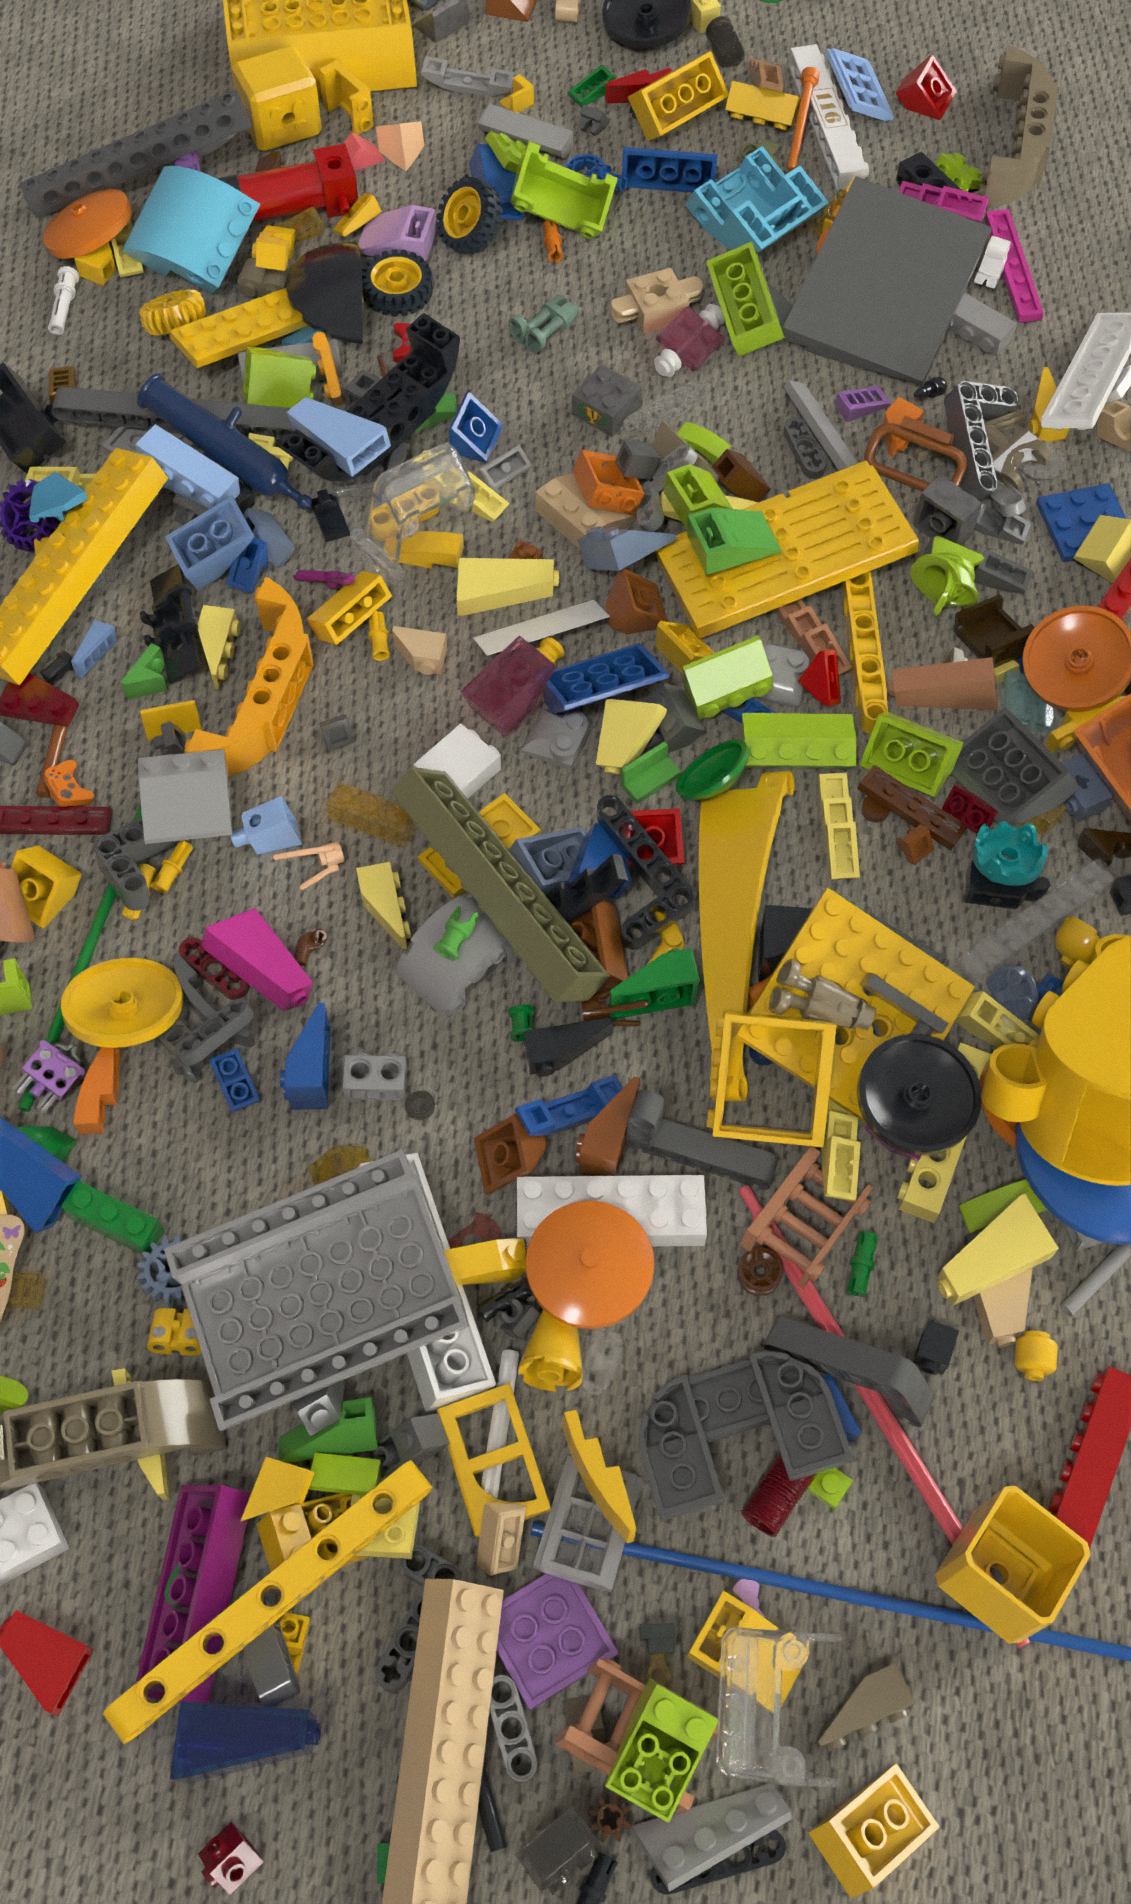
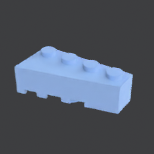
(187, 469)

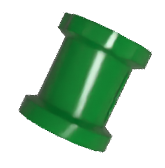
(521, 1021)

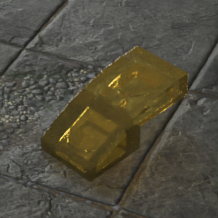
(1047, 820)

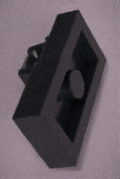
(329, 516)

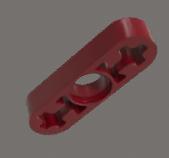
(217, 981)

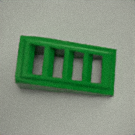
(594, 78)

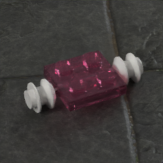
(689, 339)

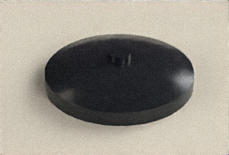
(645, 21)
(919, 1094)

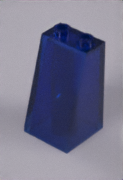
(236, 1738)

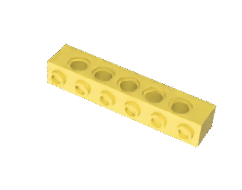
(928, 1202)

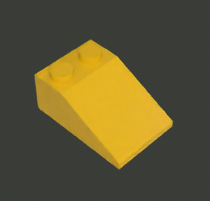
(873, 1831)

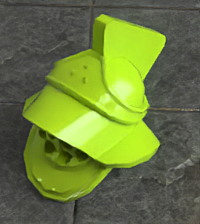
(947, 574)

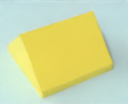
(1106, 547)

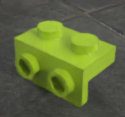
(957, 169)

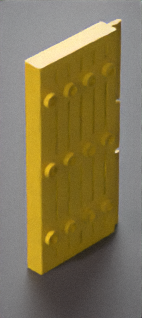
(824, 535)

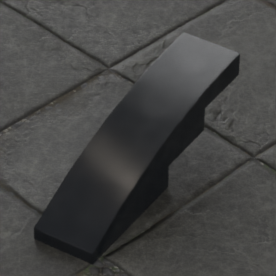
(588, 888)

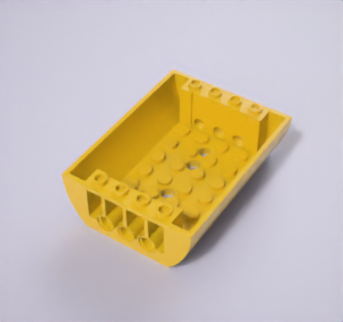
(363, 35)

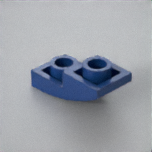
(234, 1080)

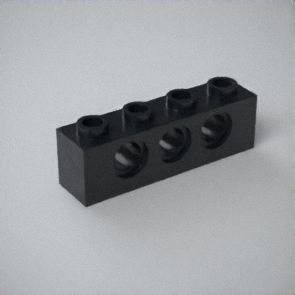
(920, 170)

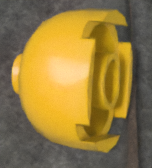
(1075, 941)

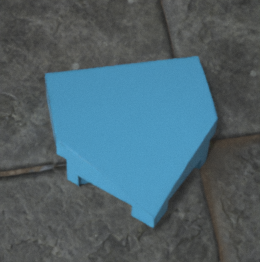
(53, 497)

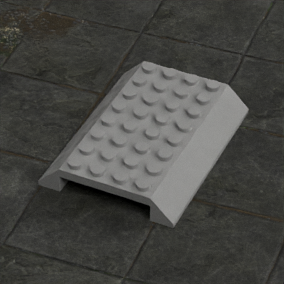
(316, 1288)

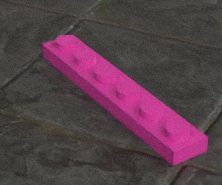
(1016, 270)

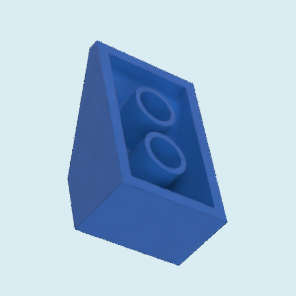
(307, 1064)

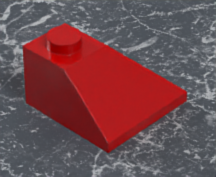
(926, 89)

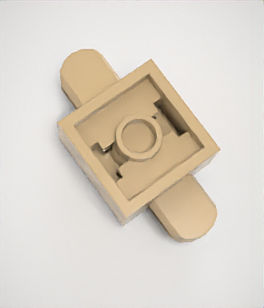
(655, 299)

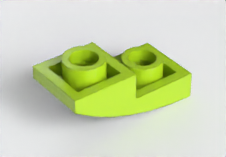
(703, 440)

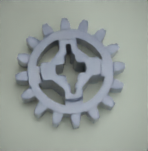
(165, 1285)

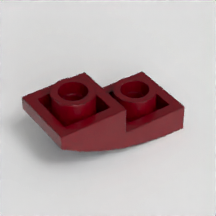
(969, 808)

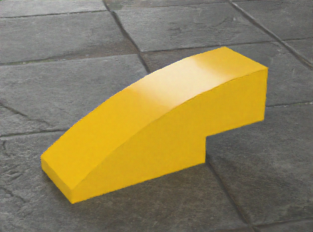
(432, 548)

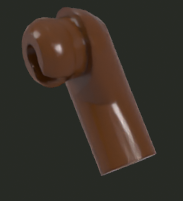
(308, 943)

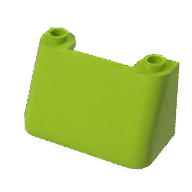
(561, 193)

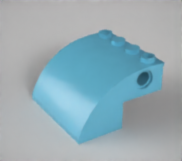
(755, 202)
(191, 226)

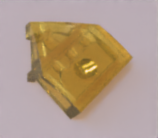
(829, 212)

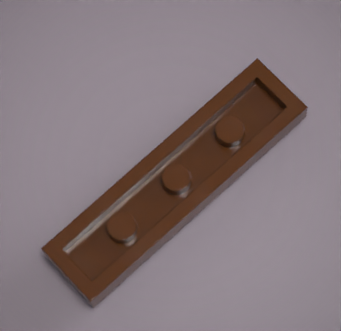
(911, 806)

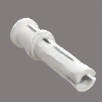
(64, 293)

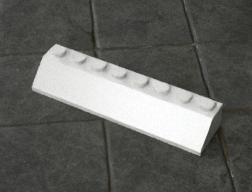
(454, 1364)

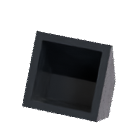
(777, 932)

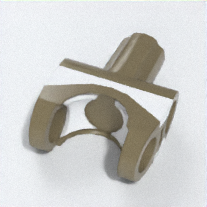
(1014, 452)

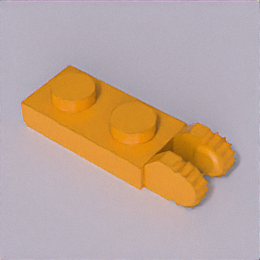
(327, 367)

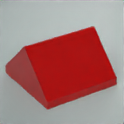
(665, 831)

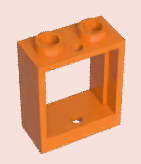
(591, 472)

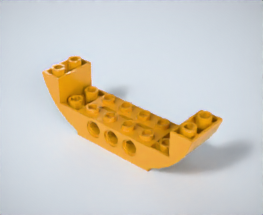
(272, 692)

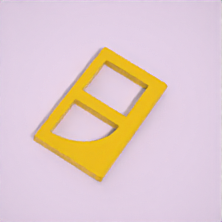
(465, 1468)

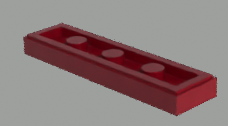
(55, 820)

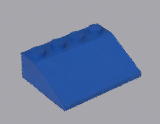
(601, 678)

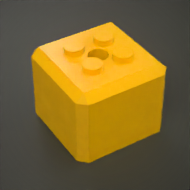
(278, 98)
(1029, 1548)

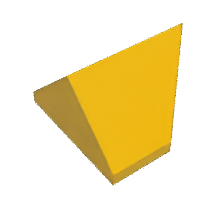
(277, 1487)

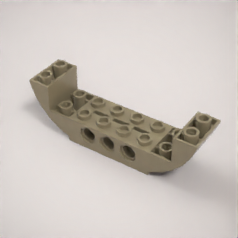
(1031, 84)
(107, 1429)

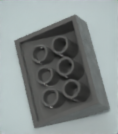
(1012, 770)

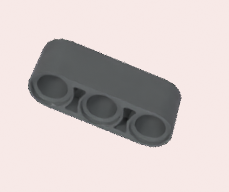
(271, 1665)

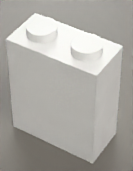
(464, 759)

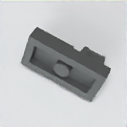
(187, 509)

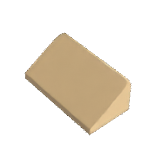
(500, 1537)

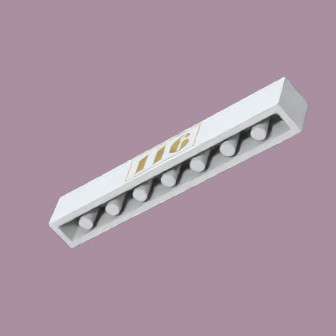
(828, 119)

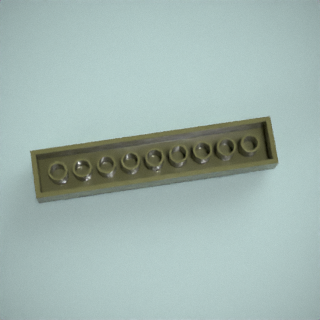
(500, 885)

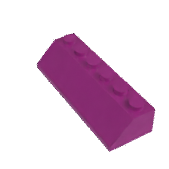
(199, 1512)

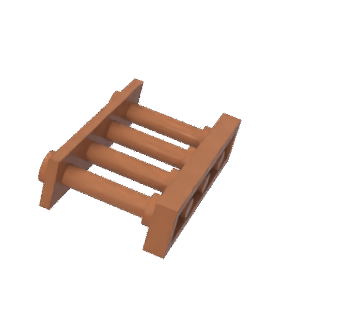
(777, 1211)
(579, 1739)

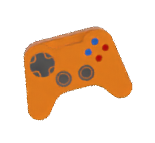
(64, 787)

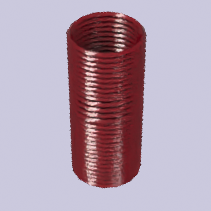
(773, 1503)

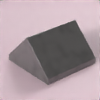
(444, 20)

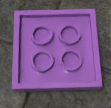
(550, 1638)

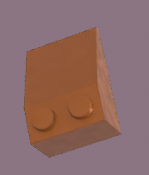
(603, 1143)

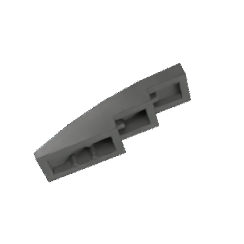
(998, 572)

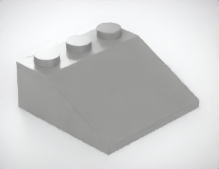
(184, 796)

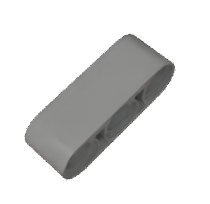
(512, 1747)

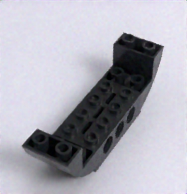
(397, 401)

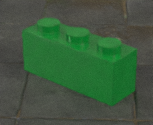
(112, 1218)

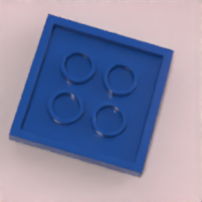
(1073, 514)

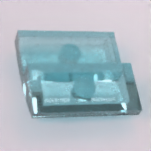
(1026, 705)

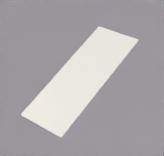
(542, 626)

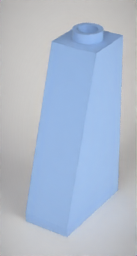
(347, 436)

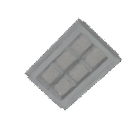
(578, 1537)

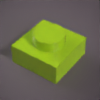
(830, 1486)

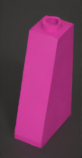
(259, 958)

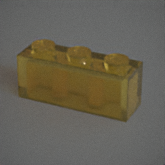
(370, 815)

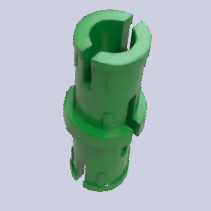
(862, 1263)

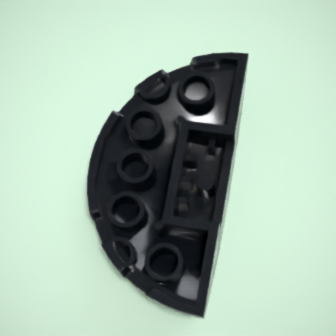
(328, 290)

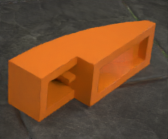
(96, 1091)

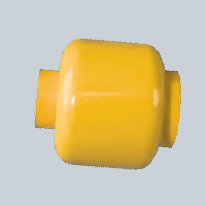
(1035, 1355)

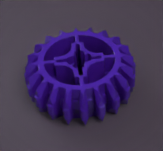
(16, 518)

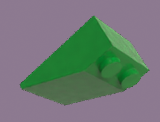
(664, 984)

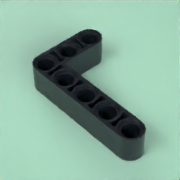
(647, 870)

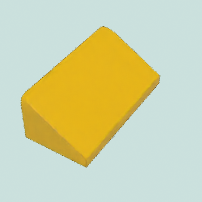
(181, 714)

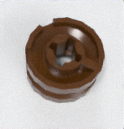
(754, 1260)

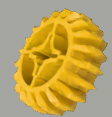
(172, 311)

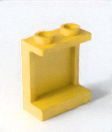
(345, 90)

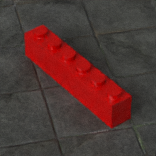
(1095, 1454)

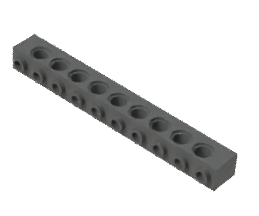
(136, 154)

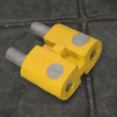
(172, 1332)

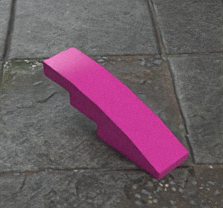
(950, 199)

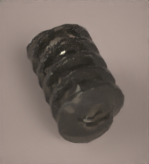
(724, 42)

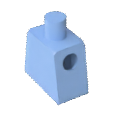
(268, 827)

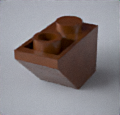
(741, 476)

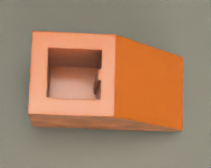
(895, 415)

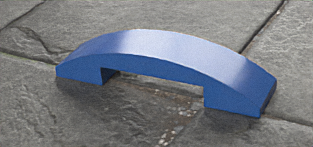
(568, 1111)

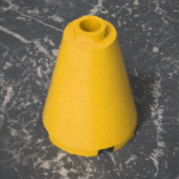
(552, 1356)

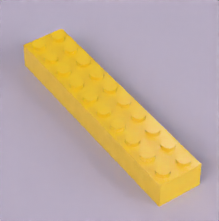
(74, 559)

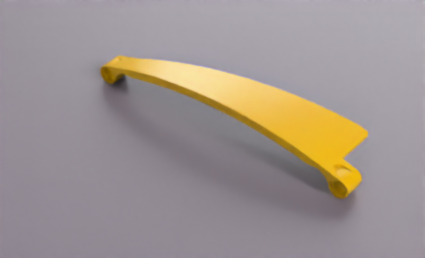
(733, 862)

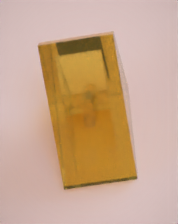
(337, 1162)

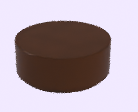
(873, 810)

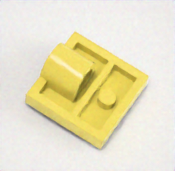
(398, 1538)

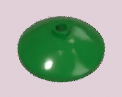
(713, 771)

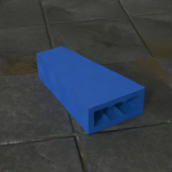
(487, 167)
(33, 1178)

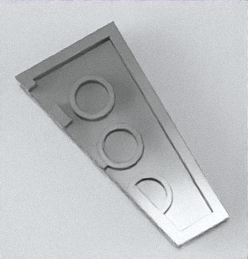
(710, 1832)

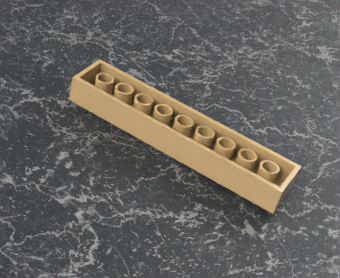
(443, 1744)

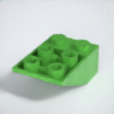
(729, 537)

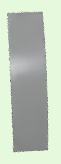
(466, 82)

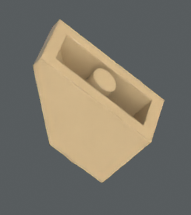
(421, 648)

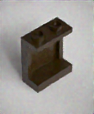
(991, 631)

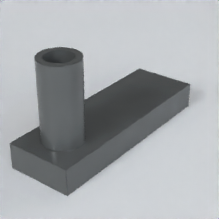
(926, 1021)

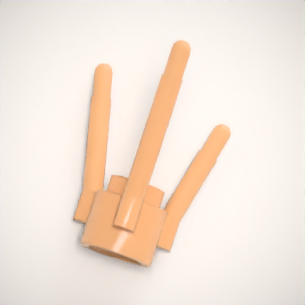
(327, 854)

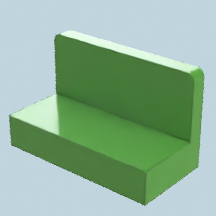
(649, 773)

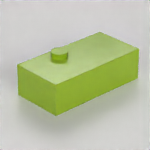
(745, 299)

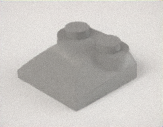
(786, 667)
(558, 737)

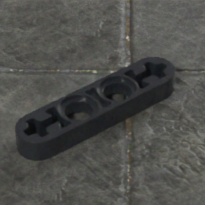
(723, 1870)

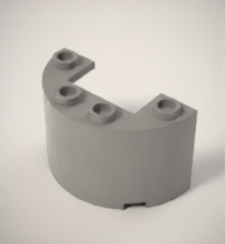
(443, 980)

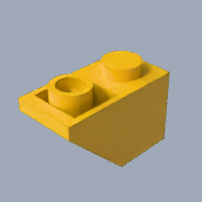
(97, 265)

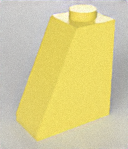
(626, 732)

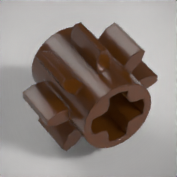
(619, 1822)

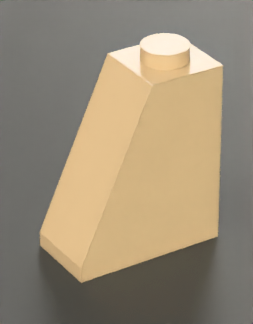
(1004, 1309)

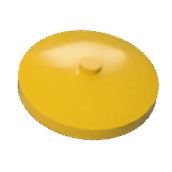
(122, 1002)

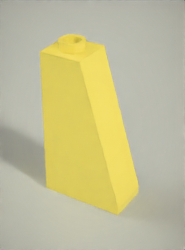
(502, 582)
(1001, 1251)

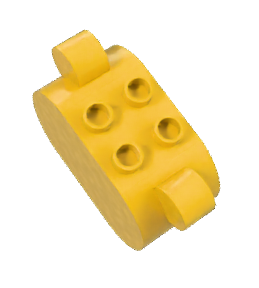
(1076, 1077)

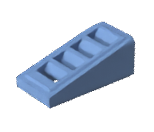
(94, 645)

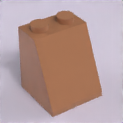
(14, 917)

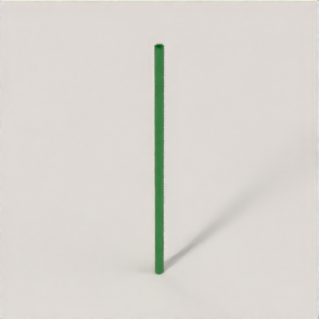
(81, 965)

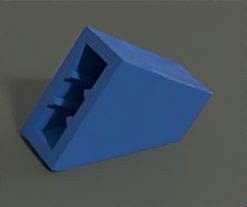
(593, 851)

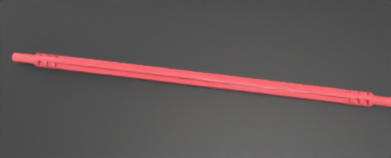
(872, 1399)

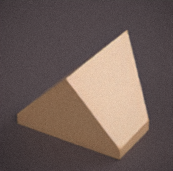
(401, 142)

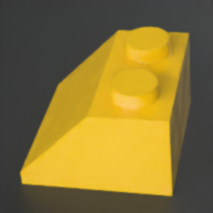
(44, 882)

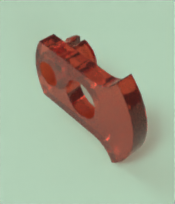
(482, 1226)

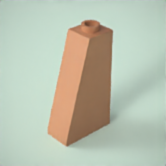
(947, 685)

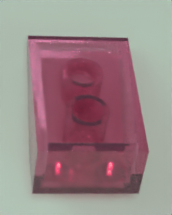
(509, 685)

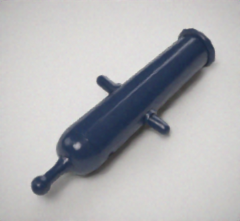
(219, 439)

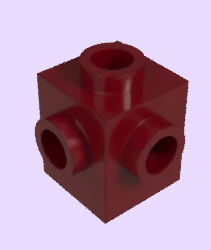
(229, 1859)

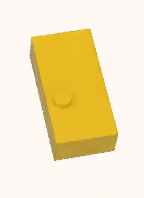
(678, 96)

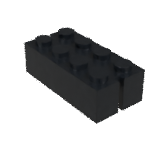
(24, 425)

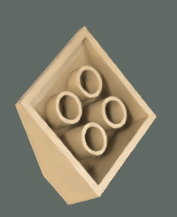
(567, 510)

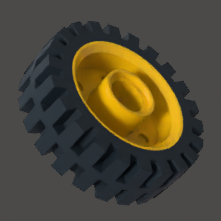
(469, 215)
(397, 283)

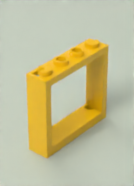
(816, 1135)

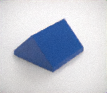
(474, 430)

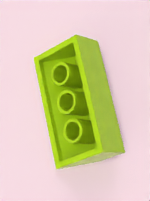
(799, 740)

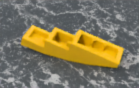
(602, 1483)

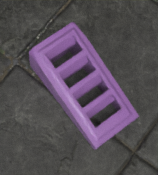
(852, 412)

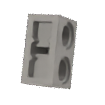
(374, 1085)

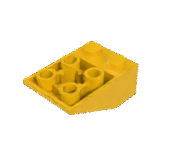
(293, 1526)
(727, 1614)

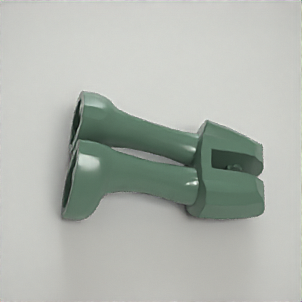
(559, 314)

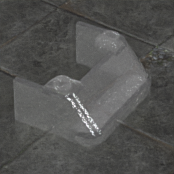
(415, 489)
(752, 1705)

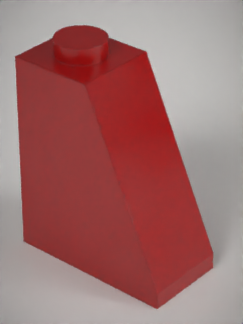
(44, 1659)

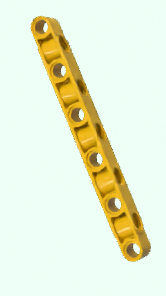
(864, 649)
(250, 1617)

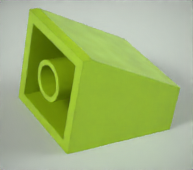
(276, 377)

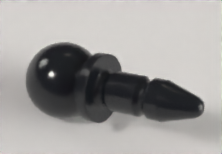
(932, 388)

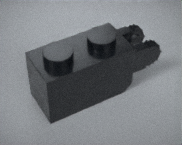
(985, 892)

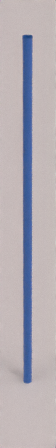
(855, 1596)

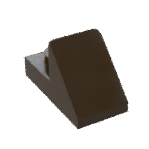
(1105, 844)

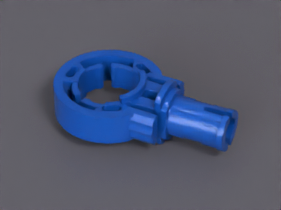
(597, 167)

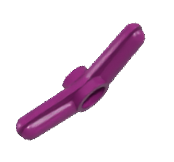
(334, 579)

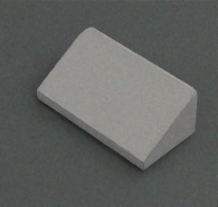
(504, 468)

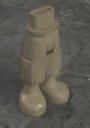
(823, 1002)

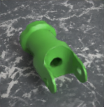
(455, 935)

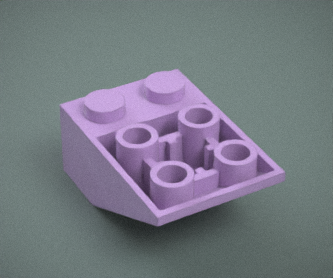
(400, 229)

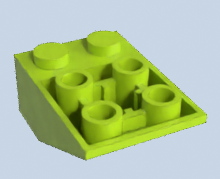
(660, 1750)

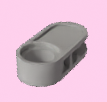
(1008, 501)

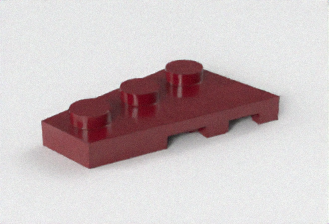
(37, 702)

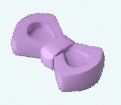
(747, 1592)

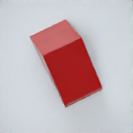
(822, 678)

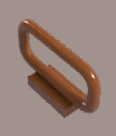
(920, 434)

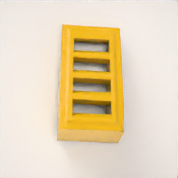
(360, 213)

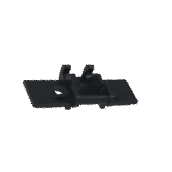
(171, 599)

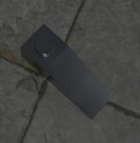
(557, 1046)

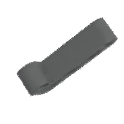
(433, 1568)

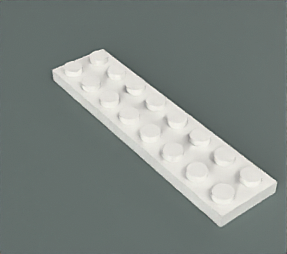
(1091, 374)

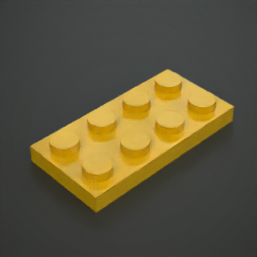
(504, 819)

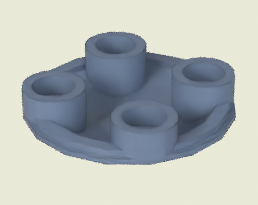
(1014, 990)

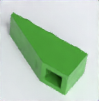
(350, 1434)

